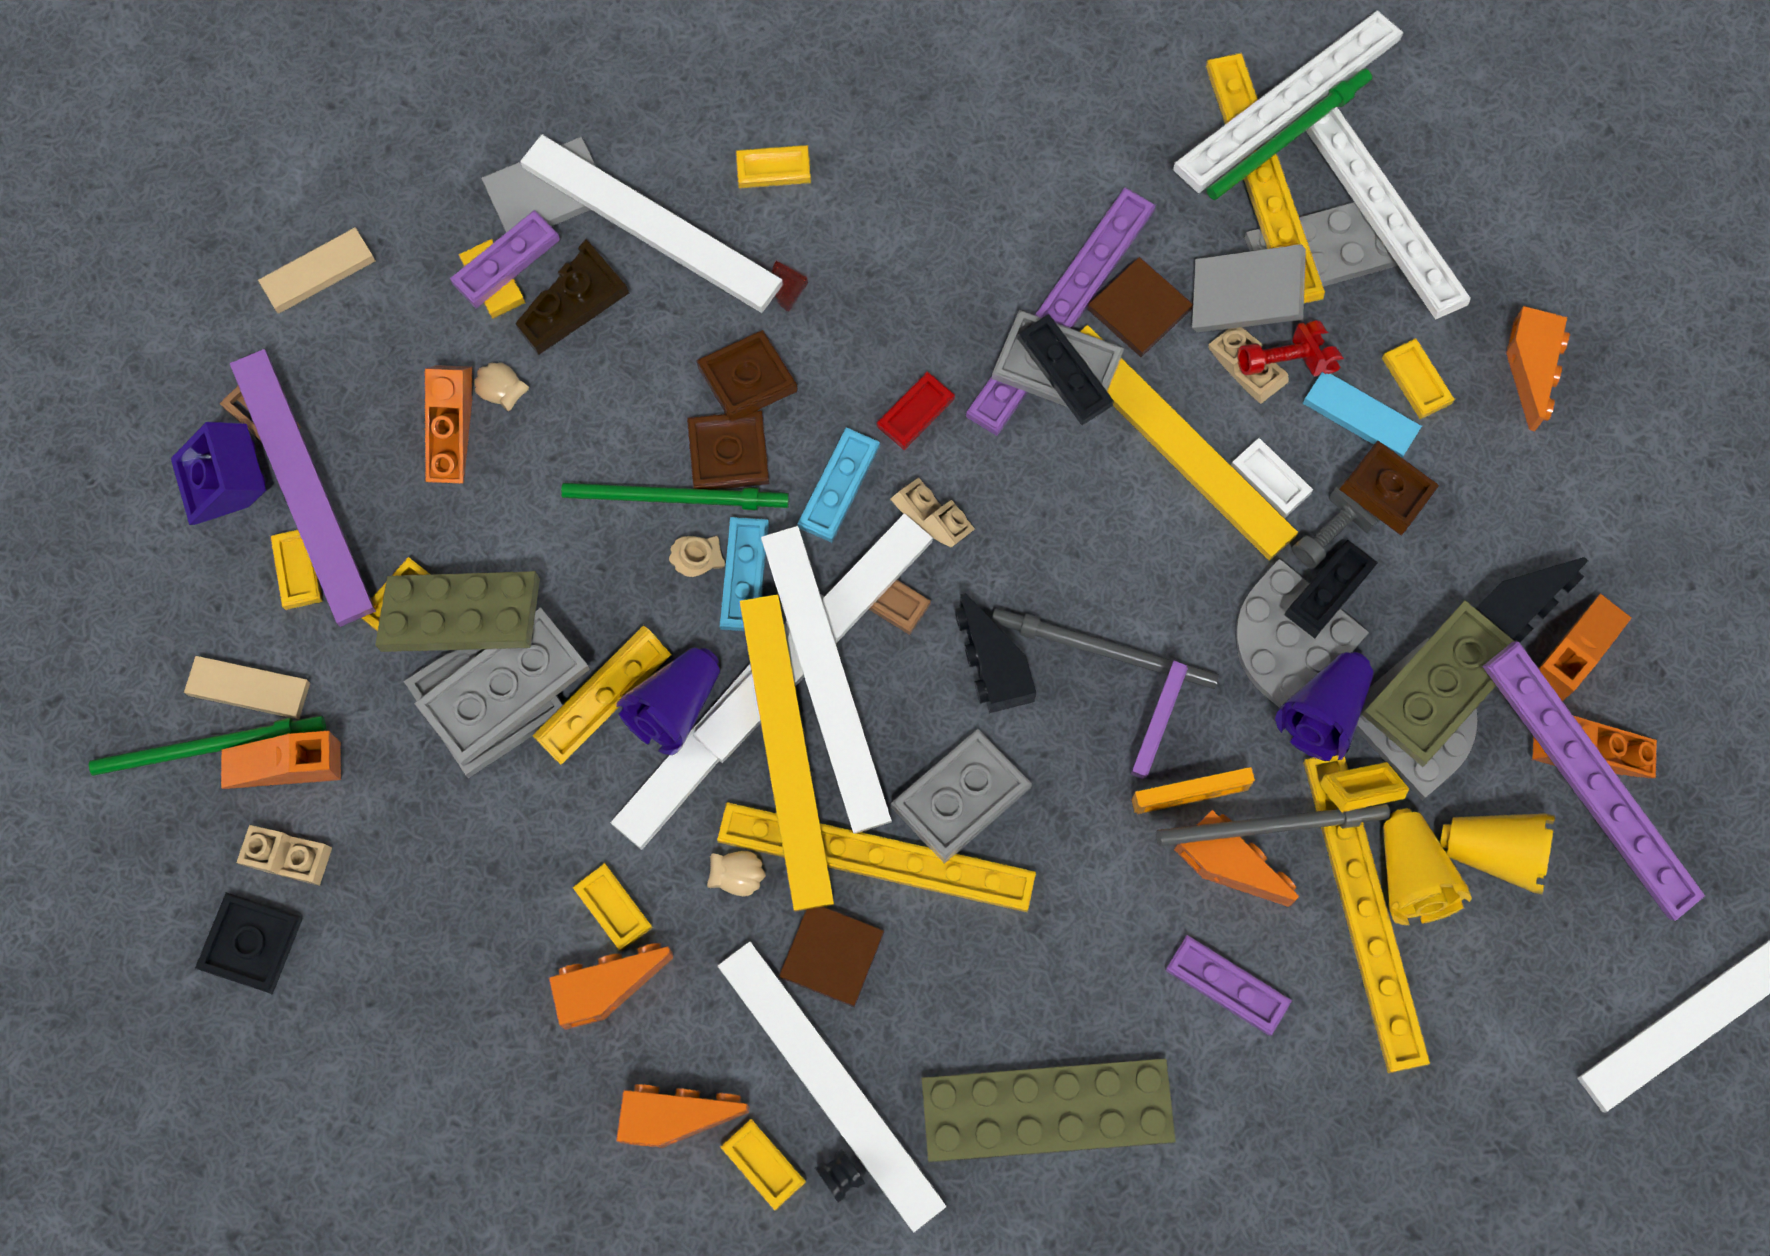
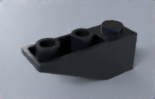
(1523, 597)
(999, 662)

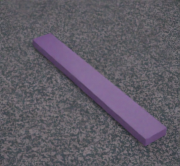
(1071, 295)
(302, 488)
(1593, 780)

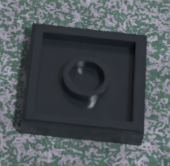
(249, 943)

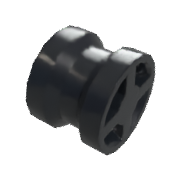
(840, 1175)

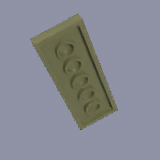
(1047, 1110)

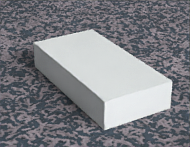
(1272, 478)

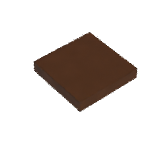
(1140, 307)
(747, 376)
(728, 452)
(1389, 487)
(832, 955)

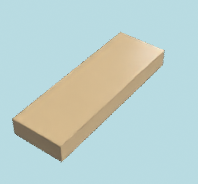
(316, 270)
(247, 687)

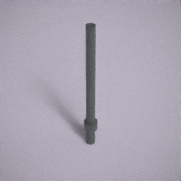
(1032, 626)
(1272, 825)

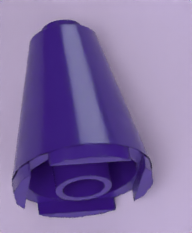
(671, 700)
(1328, 707)

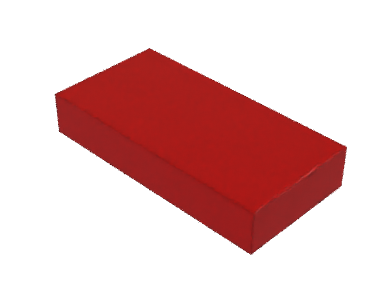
(915, 410)

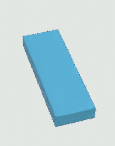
(1361, 414)
(838, 485)
(743, 568)

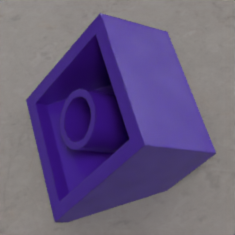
(218, 471)

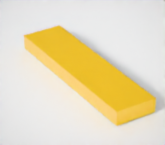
(598, 696)

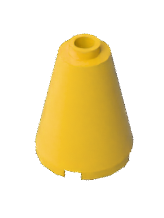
(1502, 846)
(1419, 871)

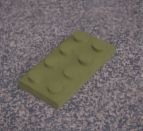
(458, 611)
(1439, 685)

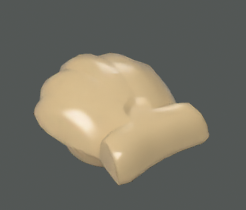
(499, 385)
(696, 555)
(736, 872)

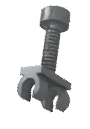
(1349, 511)

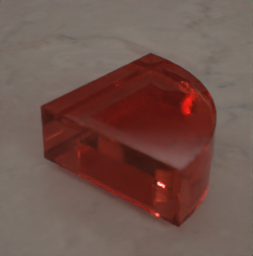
(792, 286)

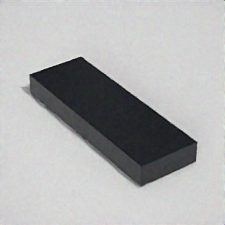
(1065, 369)
(1330, 589)

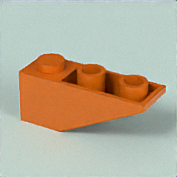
(1533, 358)
(447, 422)
(1583, 646)
(1623, 750)
(282, 761)
(1237, 866)
(598, 990)
(666, 1119)

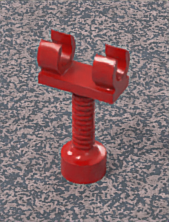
(1306, 346)

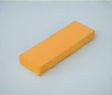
(1192, 790)

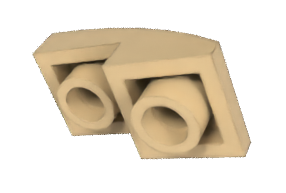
(1258, 385)
(942, 523)
(284, 855)

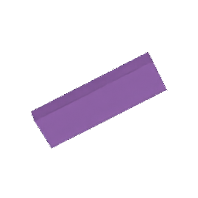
(505, 259)
(1159, 720)
(1228, 985)

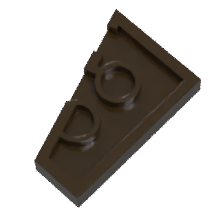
(576, 297)

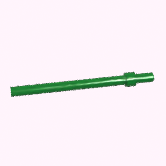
(1338, 97)
(748, 498)
(204, 745)

